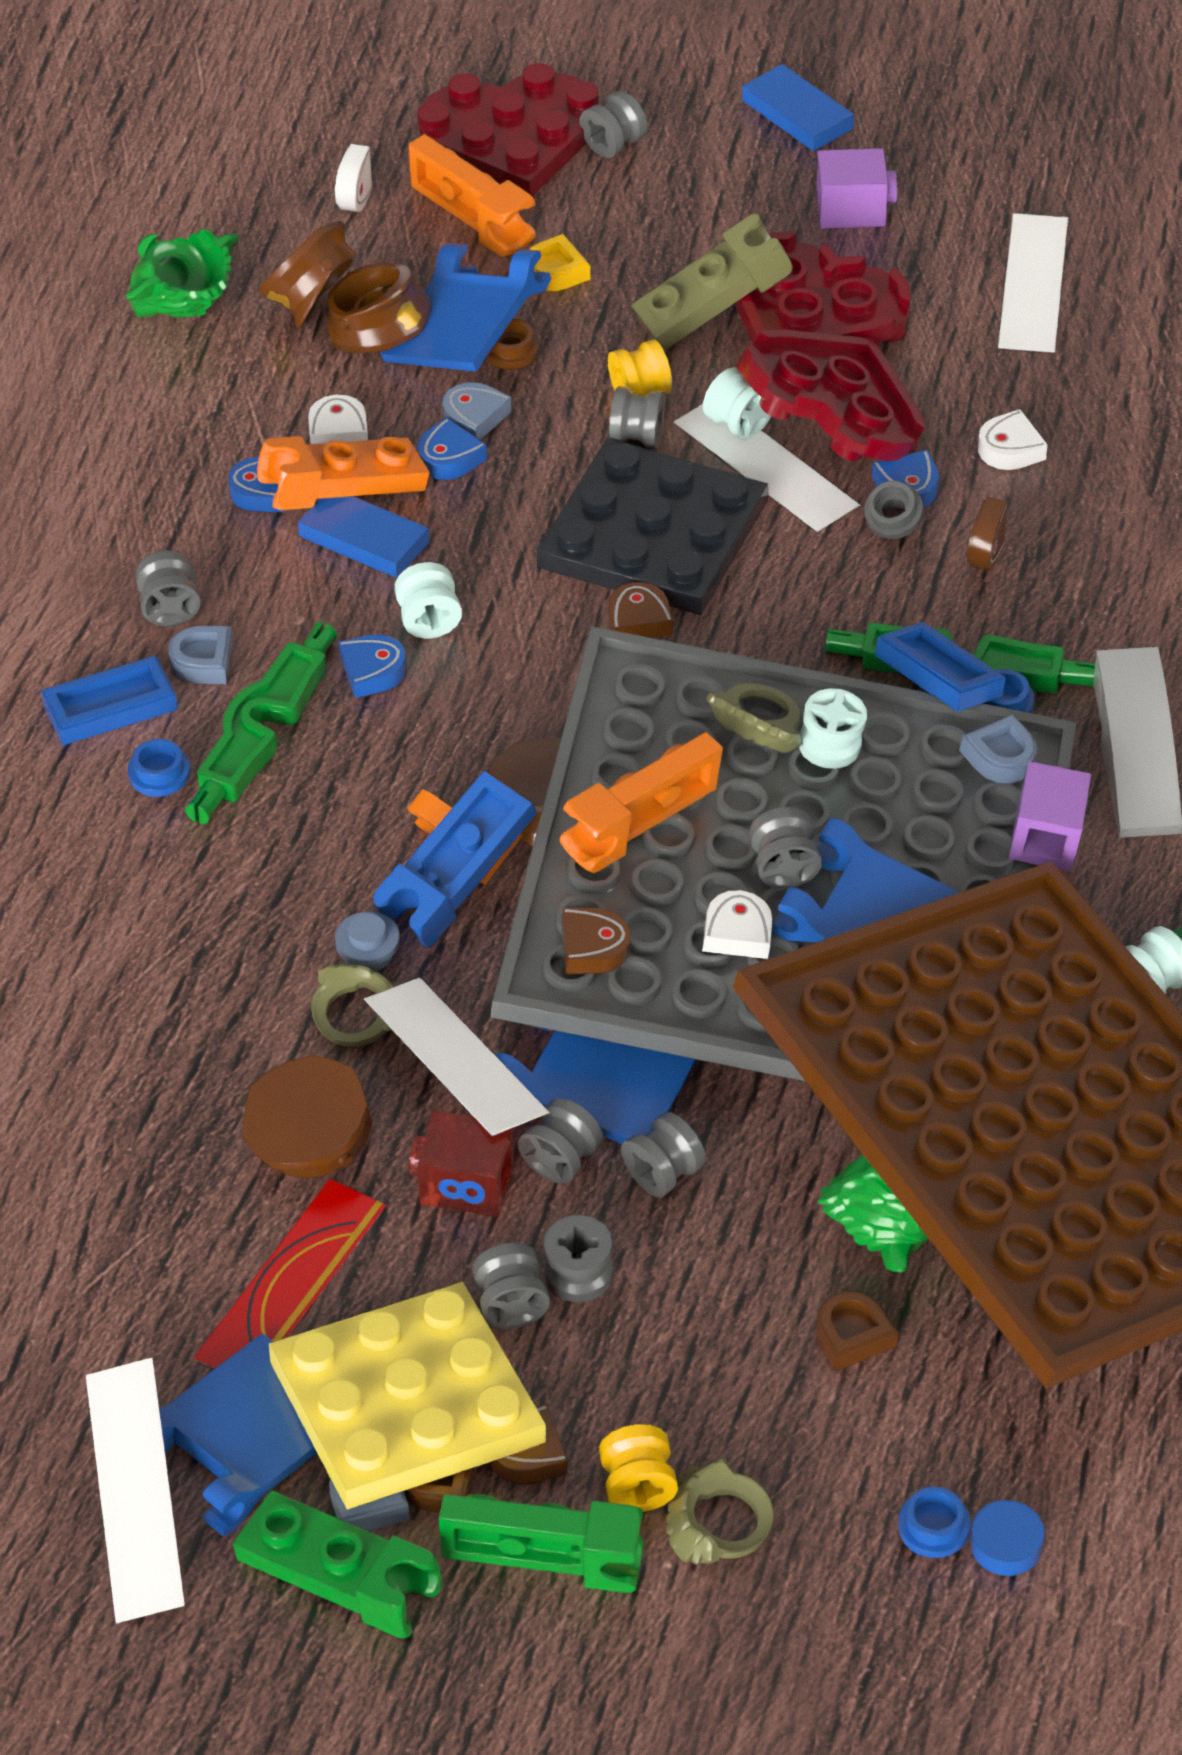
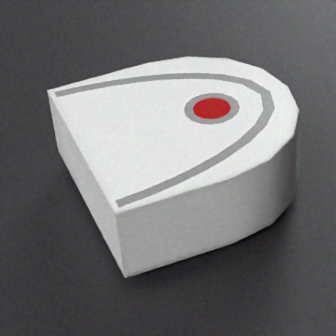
(354, 179)
(337, 419)
(1011, 442)
(738, 925)

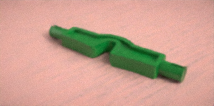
(1038, 663)
(246, 742)

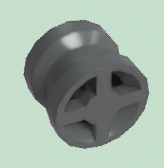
(613, 124)
(637, 416)
(167, 588)
(785, 847)
(560, 1141)
(663, 1154)
(591, 1269)
(510, 1285)

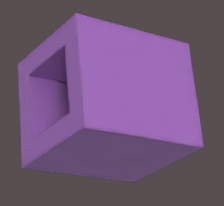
(854, 188)
(1050, 815)

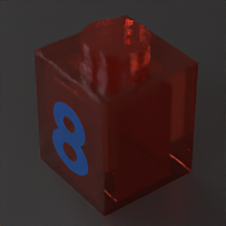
(462, 1164)

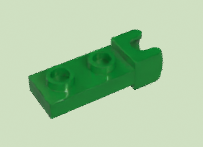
(546, 1537)
(338, 1561)

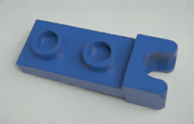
(454, 858)

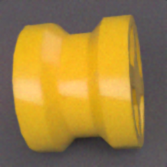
(641, 369)
(638, 1467)

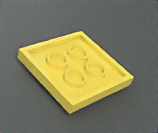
(406, 1394)

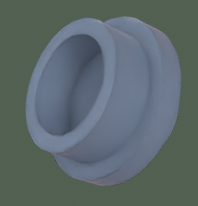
(367, 940)

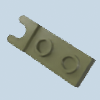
(714, 282)

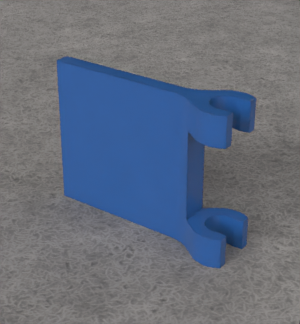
(469, 310)
(866, 892)
(611, 1080)
(239, 1430)

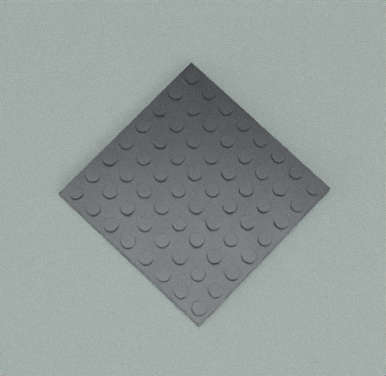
(633, 702)

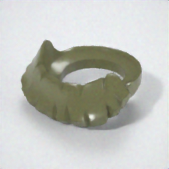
(775, 734)
(341, 979)
(714, 1478)

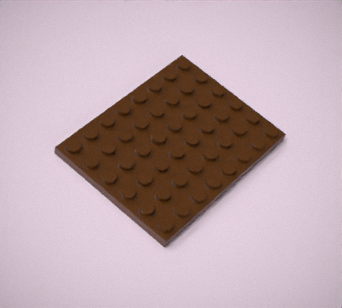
(1011, 1099)

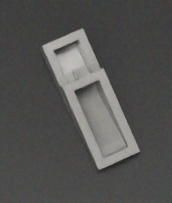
(1137, 742)

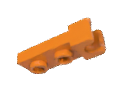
(472, 196)
(338, 469)
(639, 802)

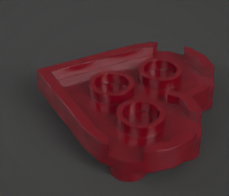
(514, 129)
(829, 296)
(840, 385)

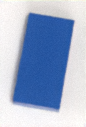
(798, 107)
(364, 533)
(940, 666)
(109, 700)

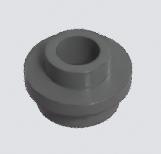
(893, 495)

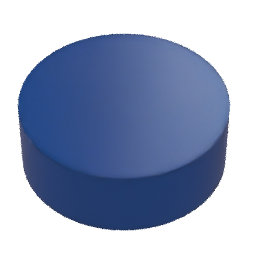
(1007, 1537)

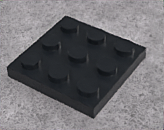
(653, 523)

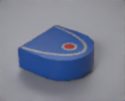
(450, 451)
(914, 470)
(247, 490)
(372, 663)

